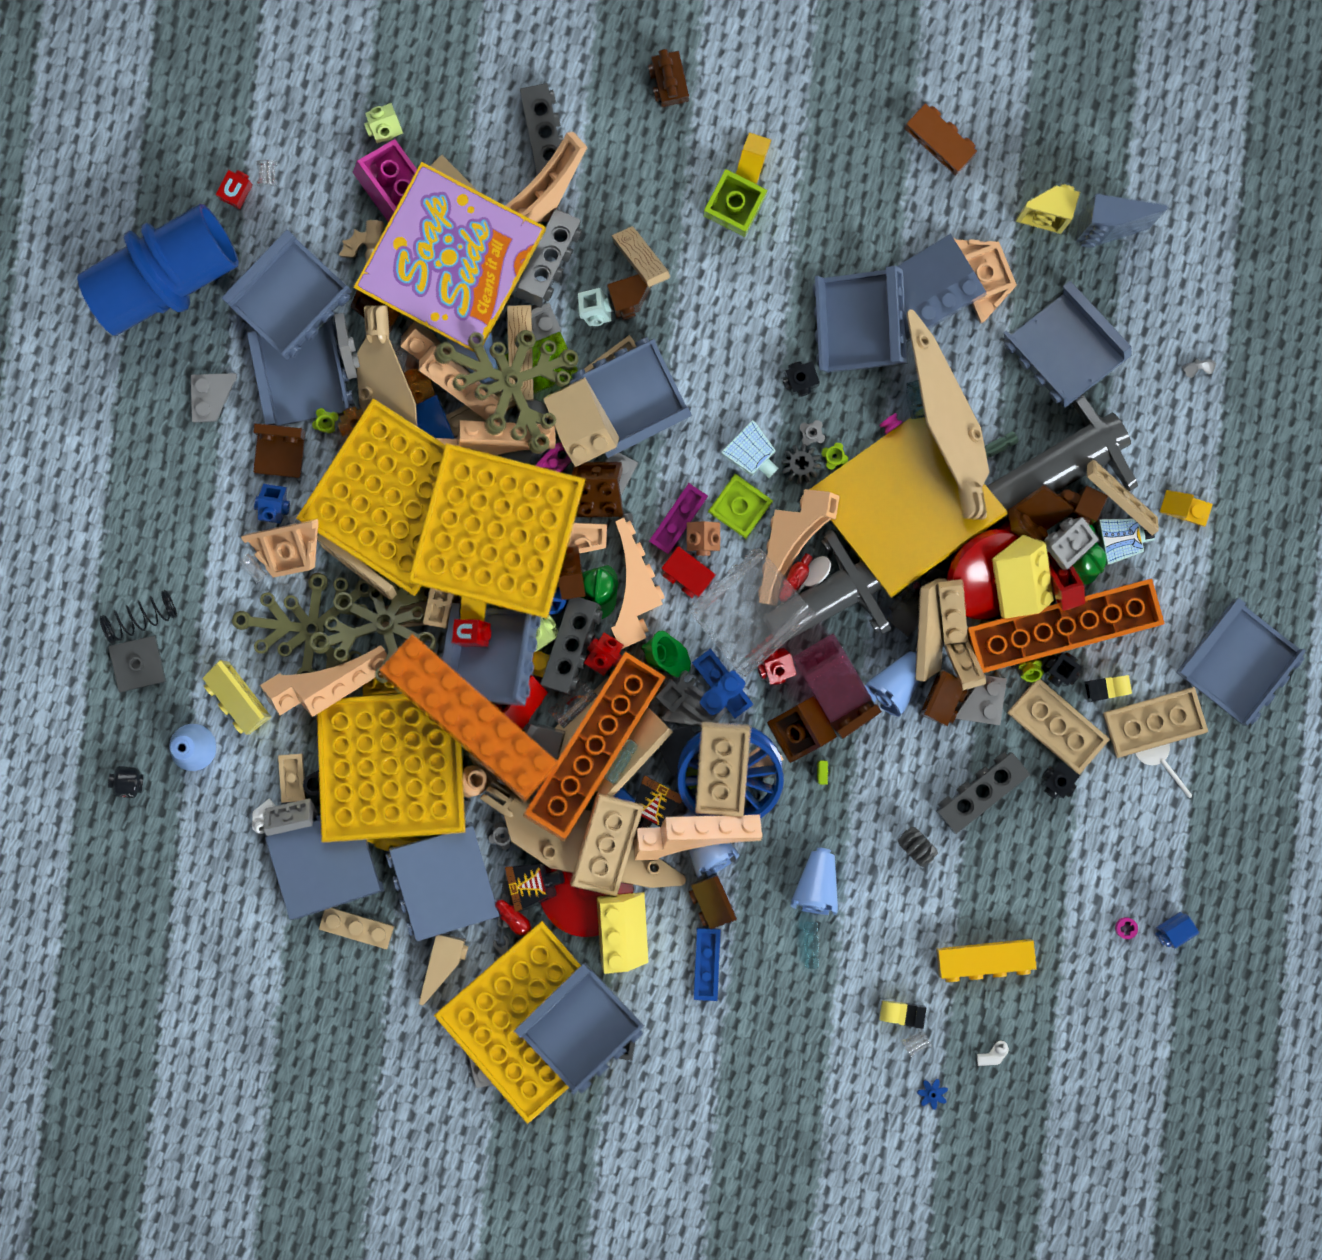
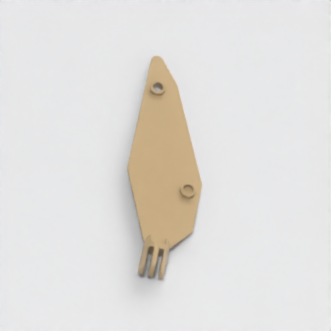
(380, 370)
(950, 419)
(564, 855)

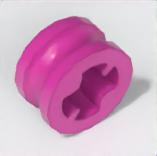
(891, 423)
(1131, 933)

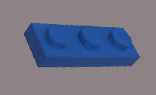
(712, 671)
(707, 964)

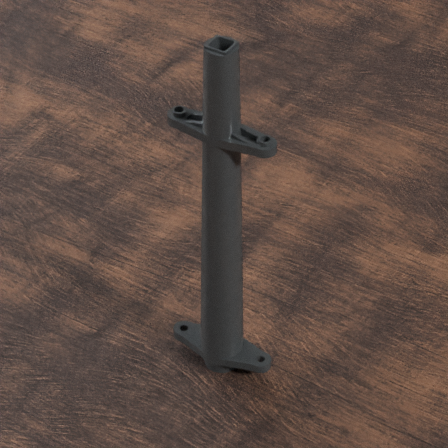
(1054, 468)

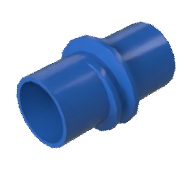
(157, 270)

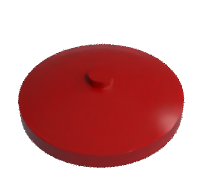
(976, 570)
(576, 908)

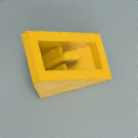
(753, 157)

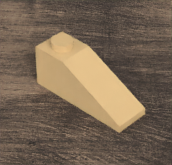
(444, 959)

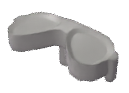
(1192, 368)

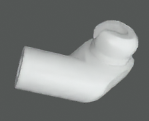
(258, 816)
(995, 1056)

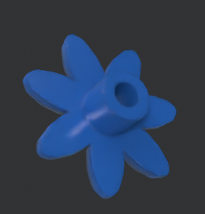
(932, 1089)

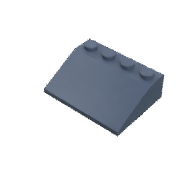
(1115, 217)
(939, 283)

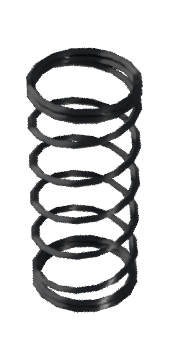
(104, 622)

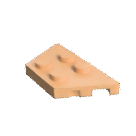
(993, 272)
(286, 548)

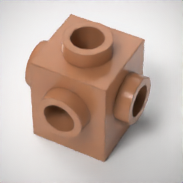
(703, 537)

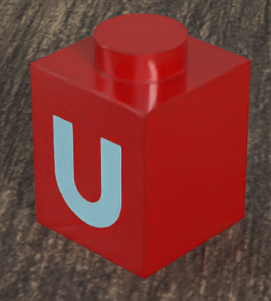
(234, 188)
(471, 633)

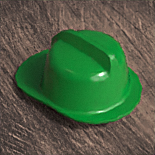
(1091, 564)
(601, 587)
(666, 654)

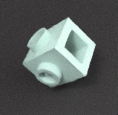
(594, 307)

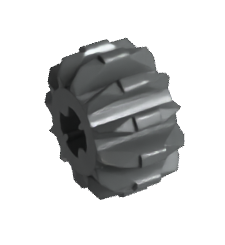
(808, 459)
(917, 846)

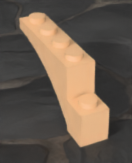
(548, 187)
(421, 344)
(475, 437)
(794, 529)
(639, 591)
(323, 687)
(694, 832)

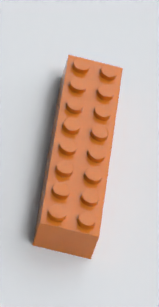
(1055, 631)
(468, 717)
(594, 746)

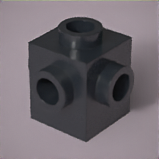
(807, 372)
(1071, 667)
(1068, 779)

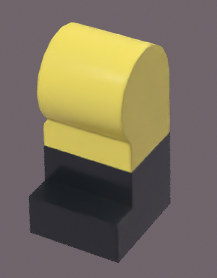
(1107, 688)
(903, 1013)

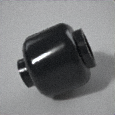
(126, 782)

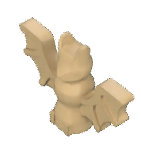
(370, 238)

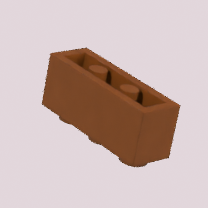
(941, 139)

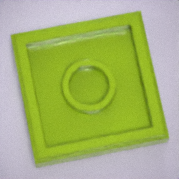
(740, 506)

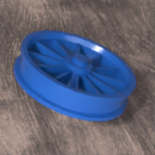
(773, 791)

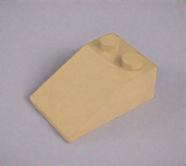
(581, 422)

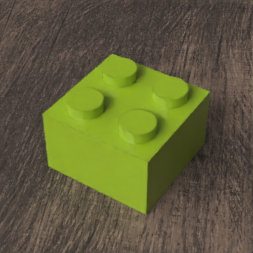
(735, 203)

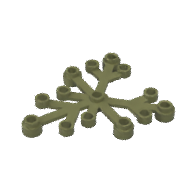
(484, 369)
(284, 625)
(348, 635)

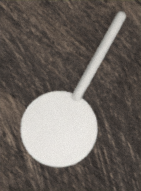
(818, 571)
(1158, 755)

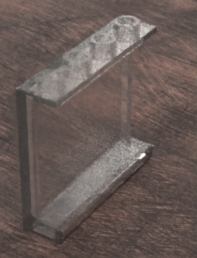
(751, 611)

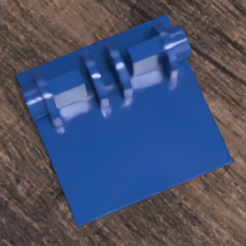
(433, 419)

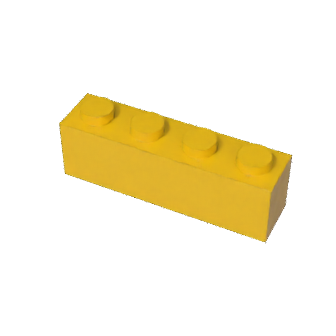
(985, 959)

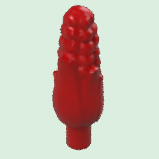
(799, 572)
(515, 920)

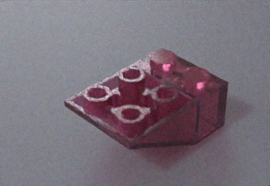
(831, 678)

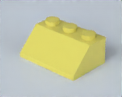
(1051, 209)
(1023, 578)
(235, 697)
(622, 932)

